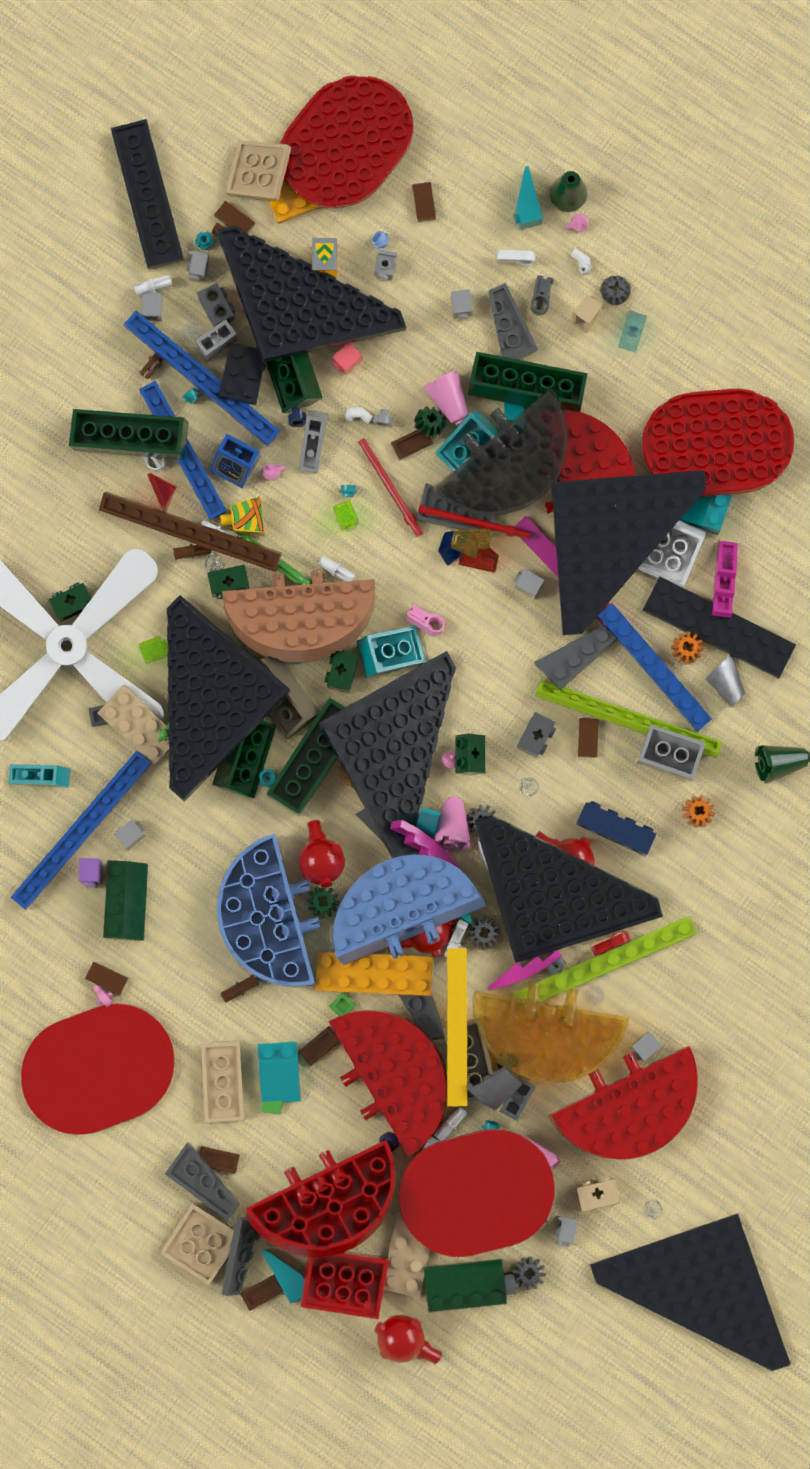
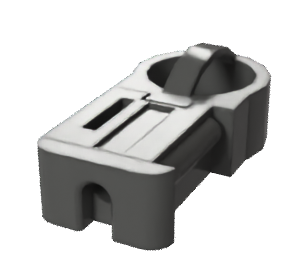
(541, 293)
(556, 966)
(510, 1283)

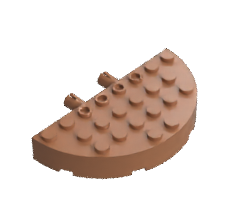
(300, 620)

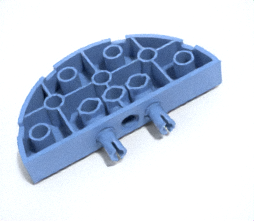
(399, 902)
(261, 918)

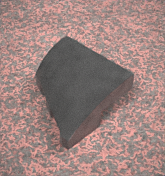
(727, 681)
(496, 1088)

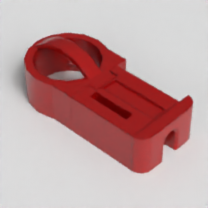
(611, 943)

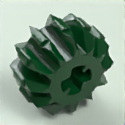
(430, 422)
(329, 900)

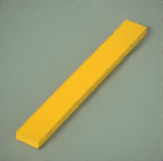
(456, 1026)

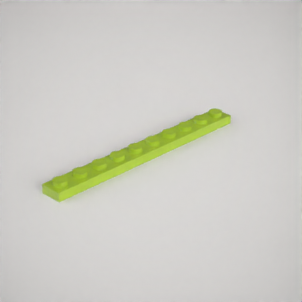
(617, 714)
(612, 959)

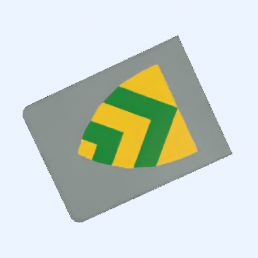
(324, 255)

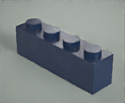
(616, 829)

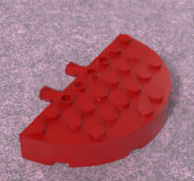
(592, 452)
(399, 1070)
(635, 1111)
(330, 1208)

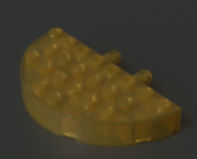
(546, 1039)

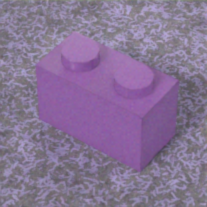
(90, 872)

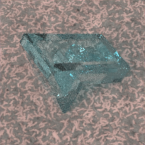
(632, 331)

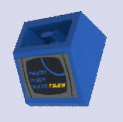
(234, 461)

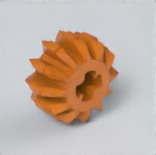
(694, 651)
(700, 818)

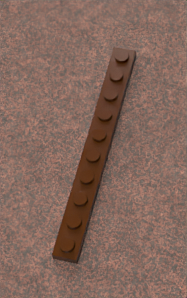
(190, 531)

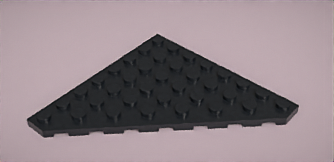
(297, 307)
(609, 531)
(213, 696)
(390, 743)
(553, 896)
(704, 1284)

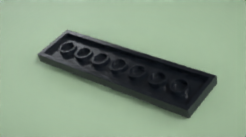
(147, 194)
(731, 635)

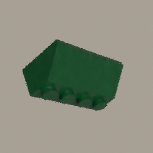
(294, 382)
(242, 767)
(125, 900)
(465, 1285)

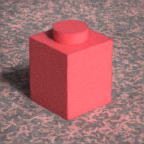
(346, 359)

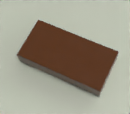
(424, 201)
(232, 216)
(410, 444)
(588, 737)
(106, 978)
(319, 1046)
(220, 1159)
(261, 1292)

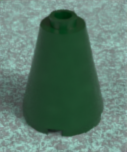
(568, 192)
(779, 761)

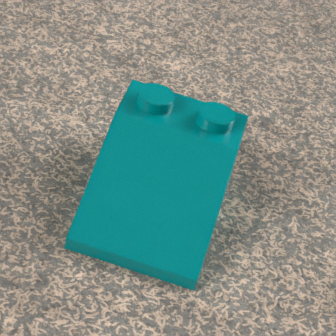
(453, 450)
(708, 513)
(391, 651)
(279, 1072)

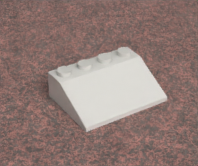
(675, 554)

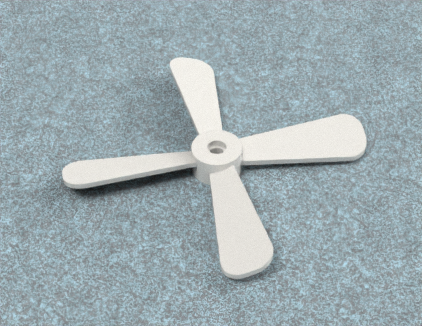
(125, 582)

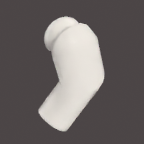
(583, 260)
(358, 412)

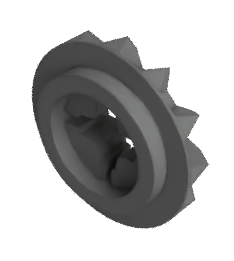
(608, 294)

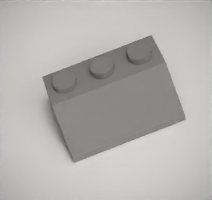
(671, 753)

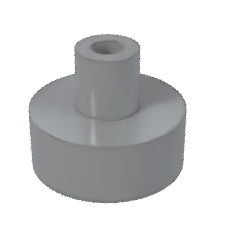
(382, 419)

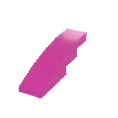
(725, 579)
(421, 841)
(518, 973)

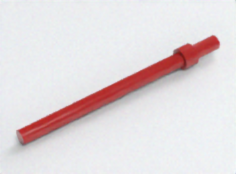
(409, 518)
(509, 530)

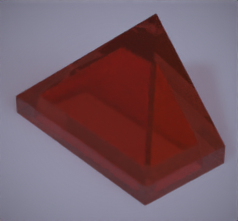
(163, 490)
(485, 560)

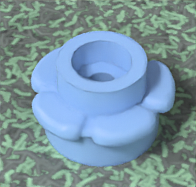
(380, 239)

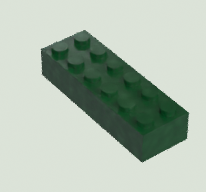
(524, 381)
(128, 434)
(306, 766)

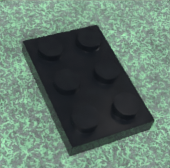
(242, 374)

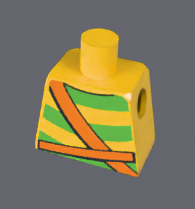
(245, 517)

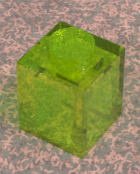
(345, 516)
(153, 649)

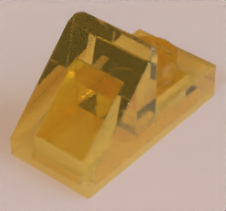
(471, 540)

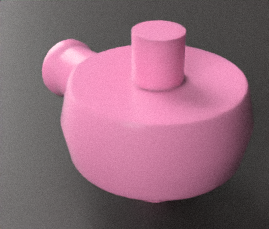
(578, 223)
(272, 471)
(448, 759)
(103, 997)

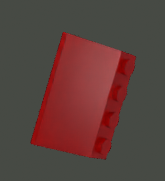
(345, 1284)

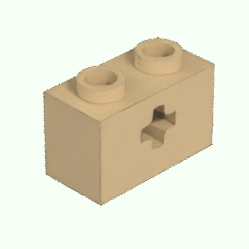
(587, 313)
(609, 1196)

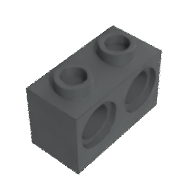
(213, 307)

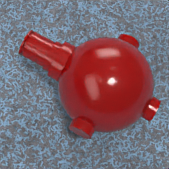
(576, 847)
(321, 858)
(420, 943)
(403, 1340)

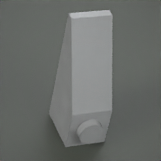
(313, 441)

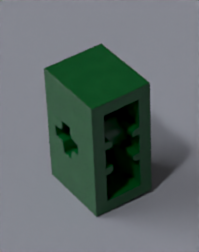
(219, 578)
(64, 609)
(341, 682)
(470, 754)

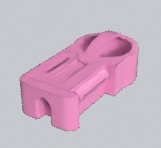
(421, 620)

